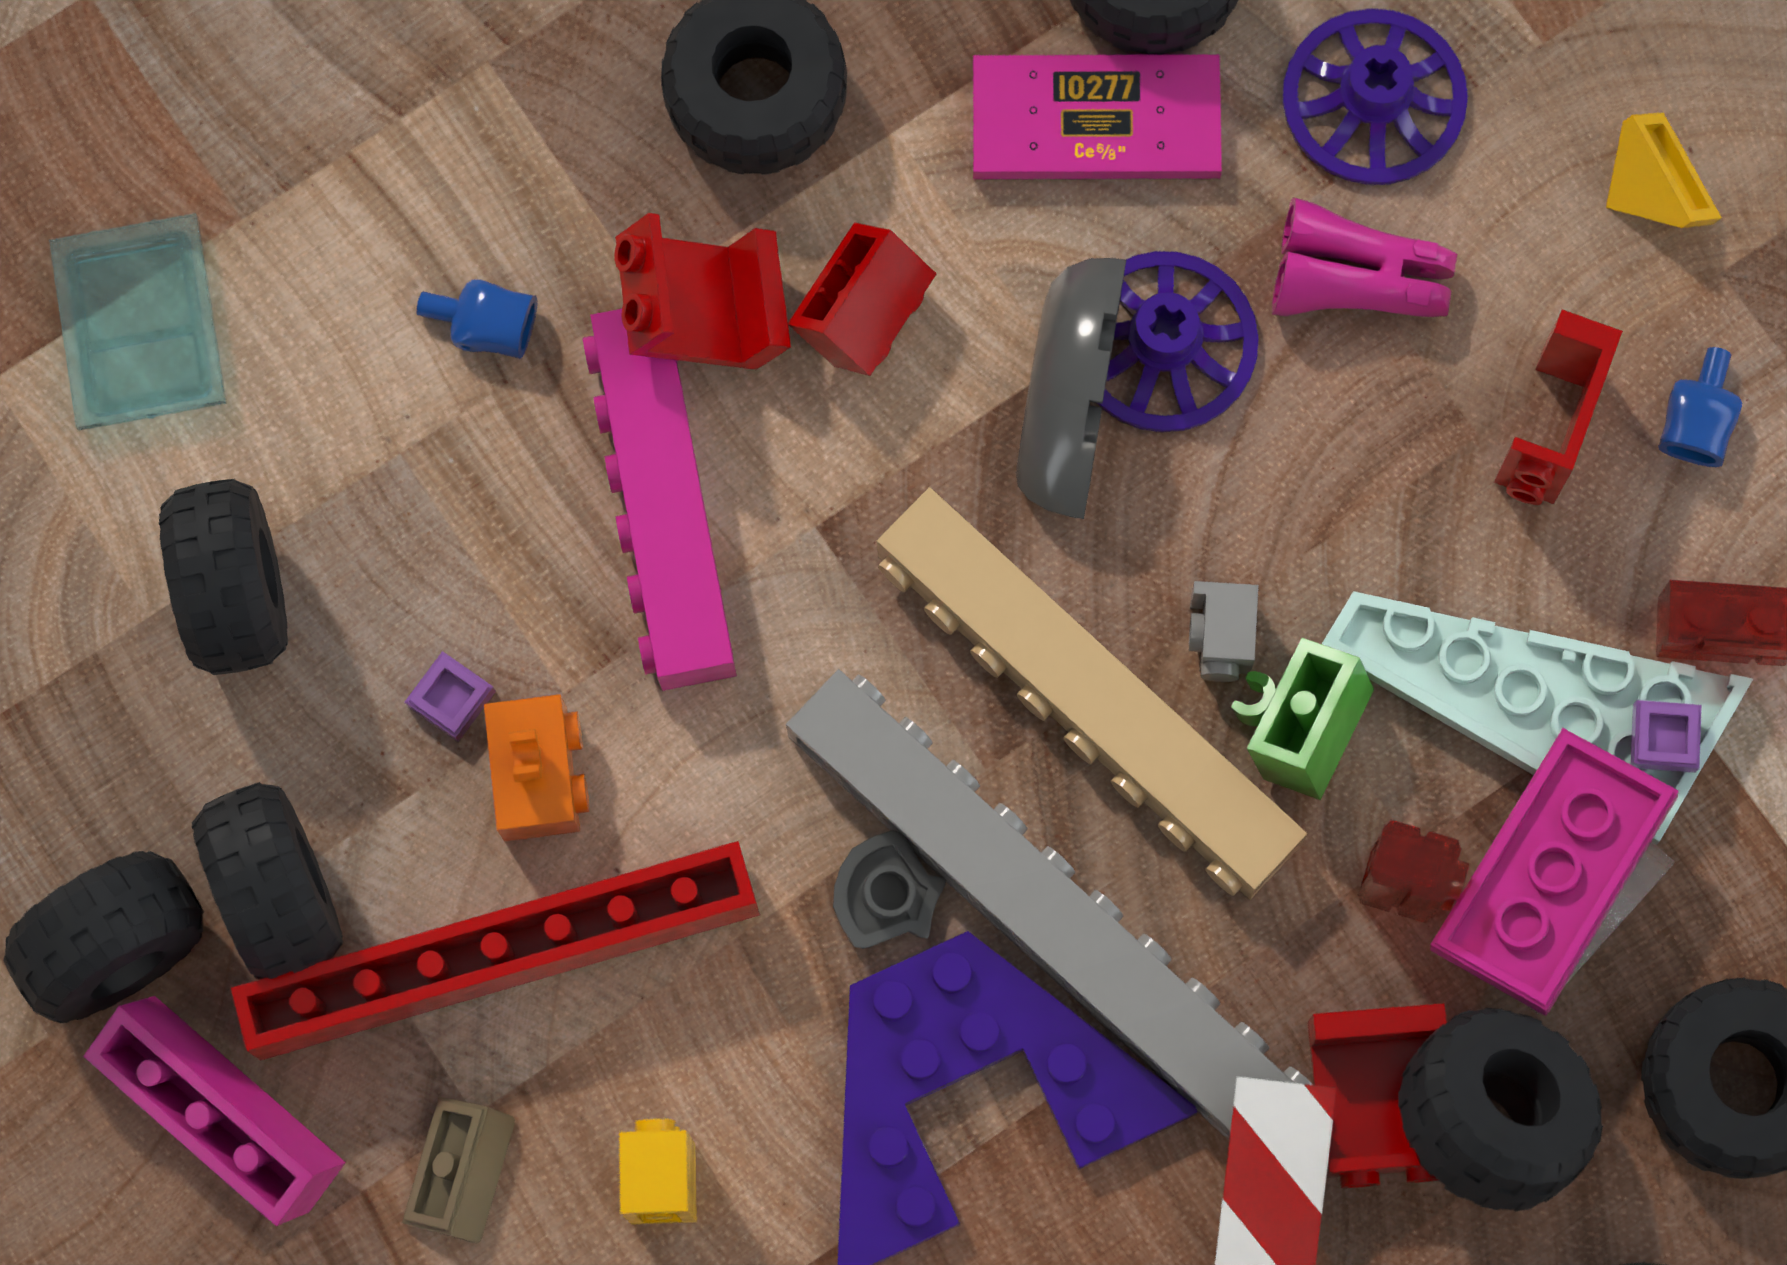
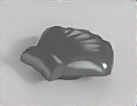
(884, 892)

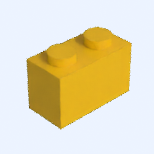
(657, 1173)

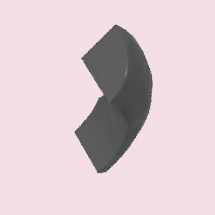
(1065, 377)

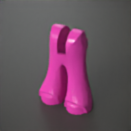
(1316, 284)

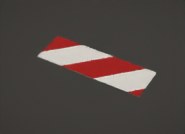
(1275, 1173)

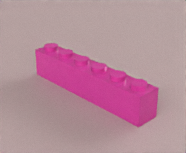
(664, 510)

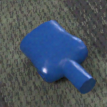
(484, 317)
(1701, 414)

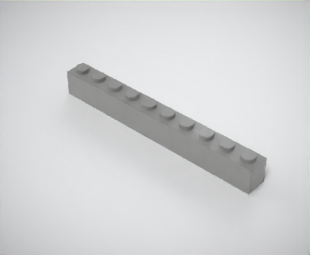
(1032, 897)

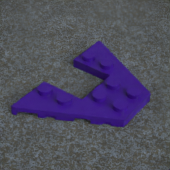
(938, 1024)

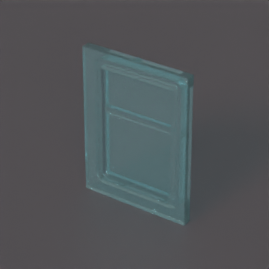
(137, 322)

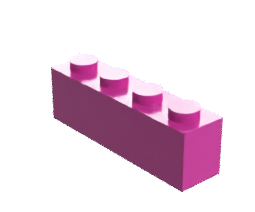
(214, 1109)

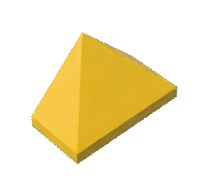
(1656, 176)

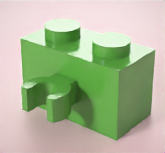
(1307, 716)

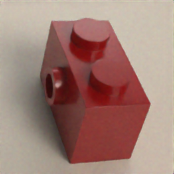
(862, 299)

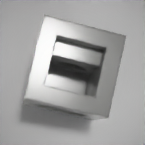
(1224, 629)

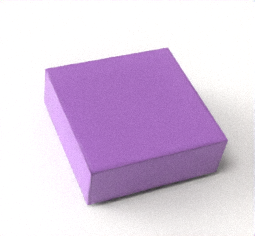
(450, 696)
(1666, 736)

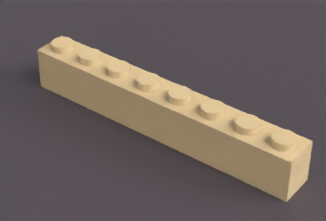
(1089, 694)

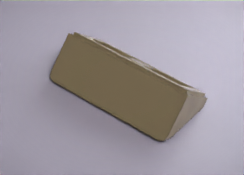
(459, 1169)

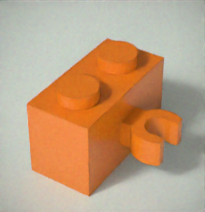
(534, 767)

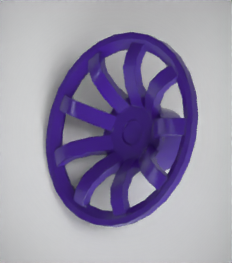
(1375, 91)
(1170, 336)

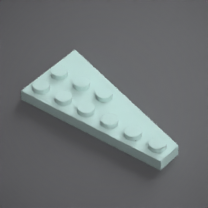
(1524, 687)

